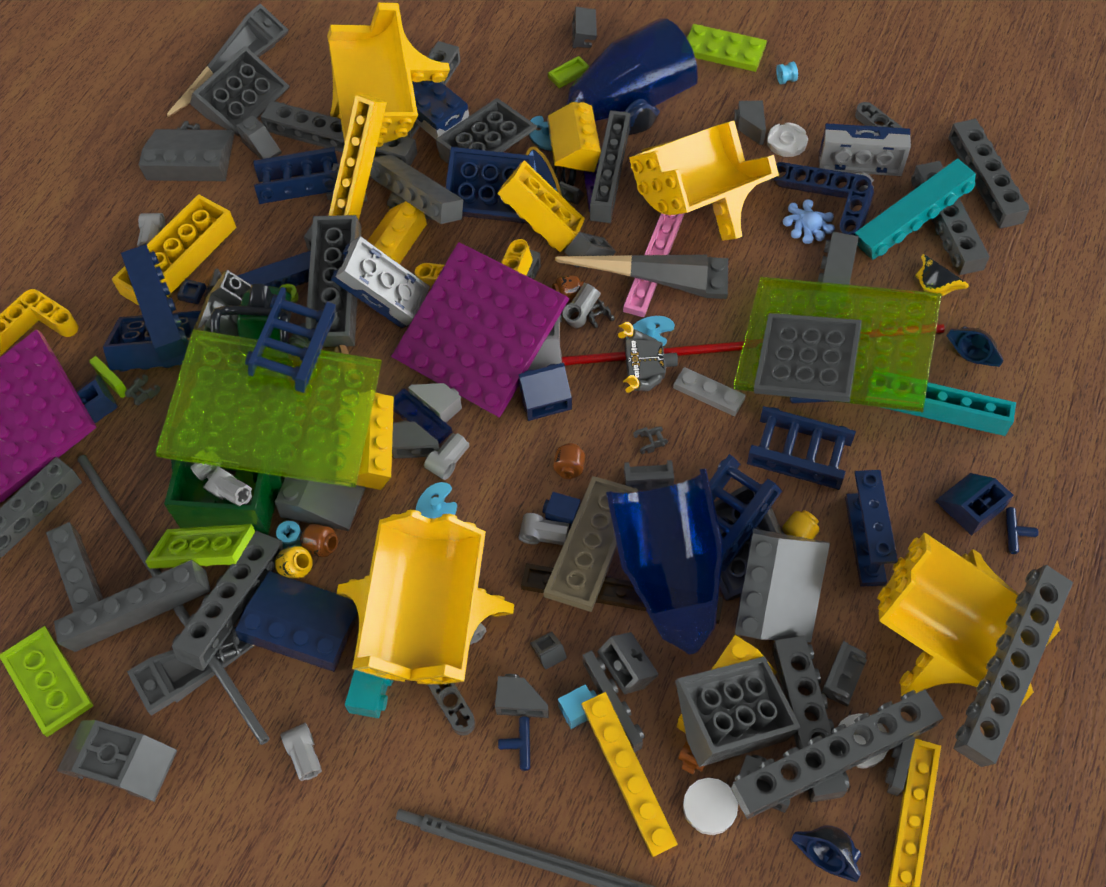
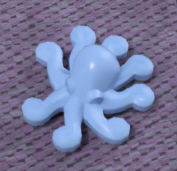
(808, 222)

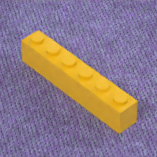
(357, 156)

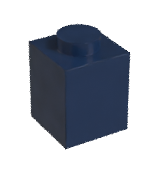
(561, 508)

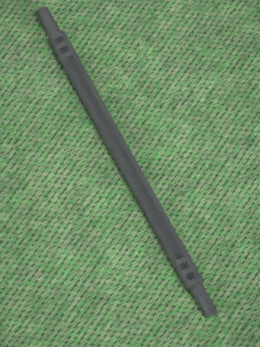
(517, 851)

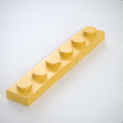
(629, 774)
(915, 816)

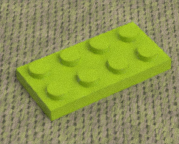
(726, 47)
(202, 545)
(46, 681)

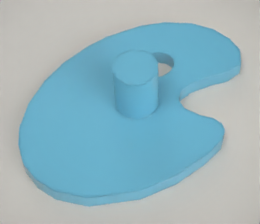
(541, 137)
(648, 326)
(435, 506)

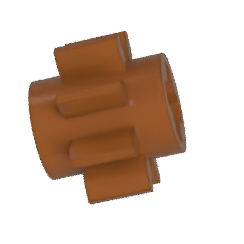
(688, 758)

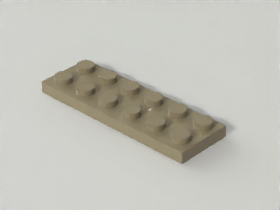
(587, 549)

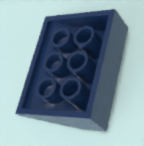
(478, 178)
(131, 345)
(298, 621)

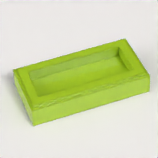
(568, 72)
(108, 376)

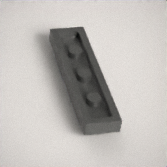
(595, 669)

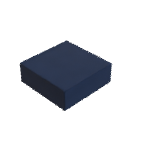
(191, 291)

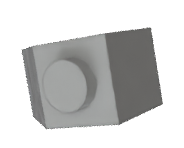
(438, 398)

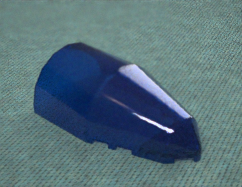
(642, 65)
(672, 556)

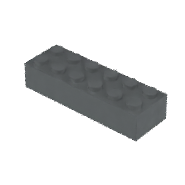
(328, 243)

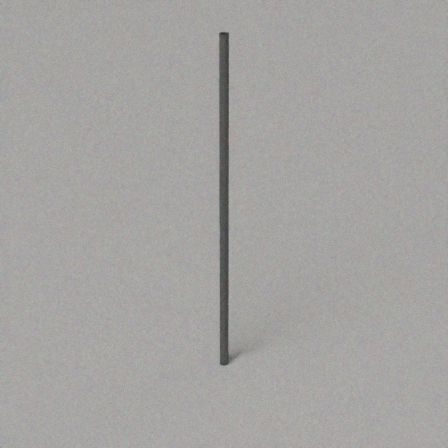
(180, 611)

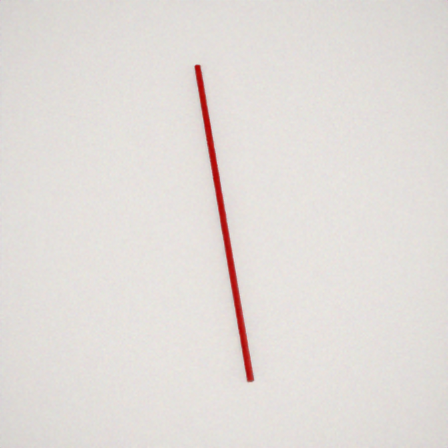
(684, 350)

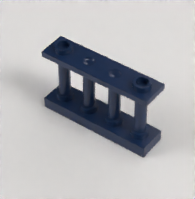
(295, 165)
(307, 355)
(796, 467)
(750, 514)
(870, 528)

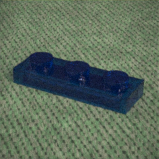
(413, 410)

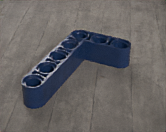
(830, 188)

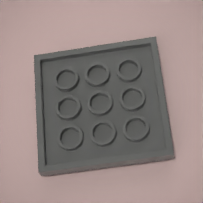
(808, 357)

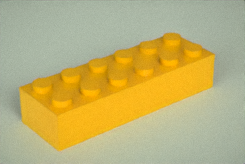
(184, 243)

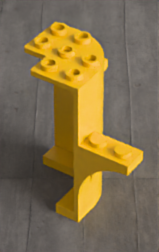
(379, 64)
(700, 172)
(421, 599)
(949, 610)

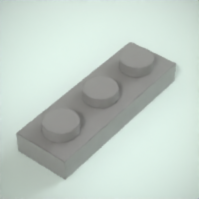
(709, 391)

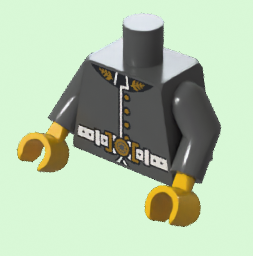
(644, 359)

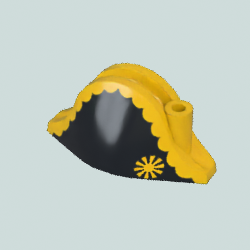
(937, 278)

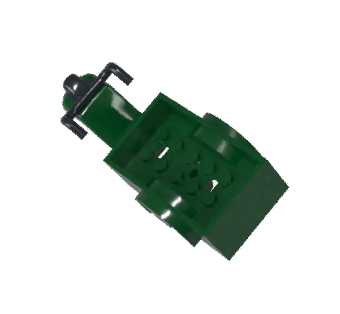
(186, 497)

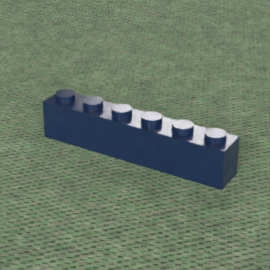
(154, 304)

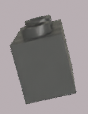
(627, 663)

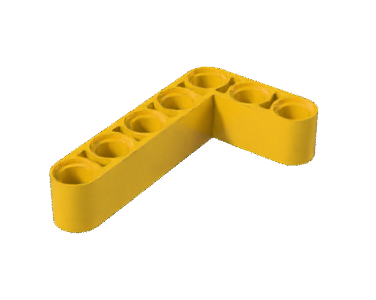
(516, 257)
(27, 311)

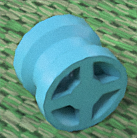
(787, 72)
(293, 538)

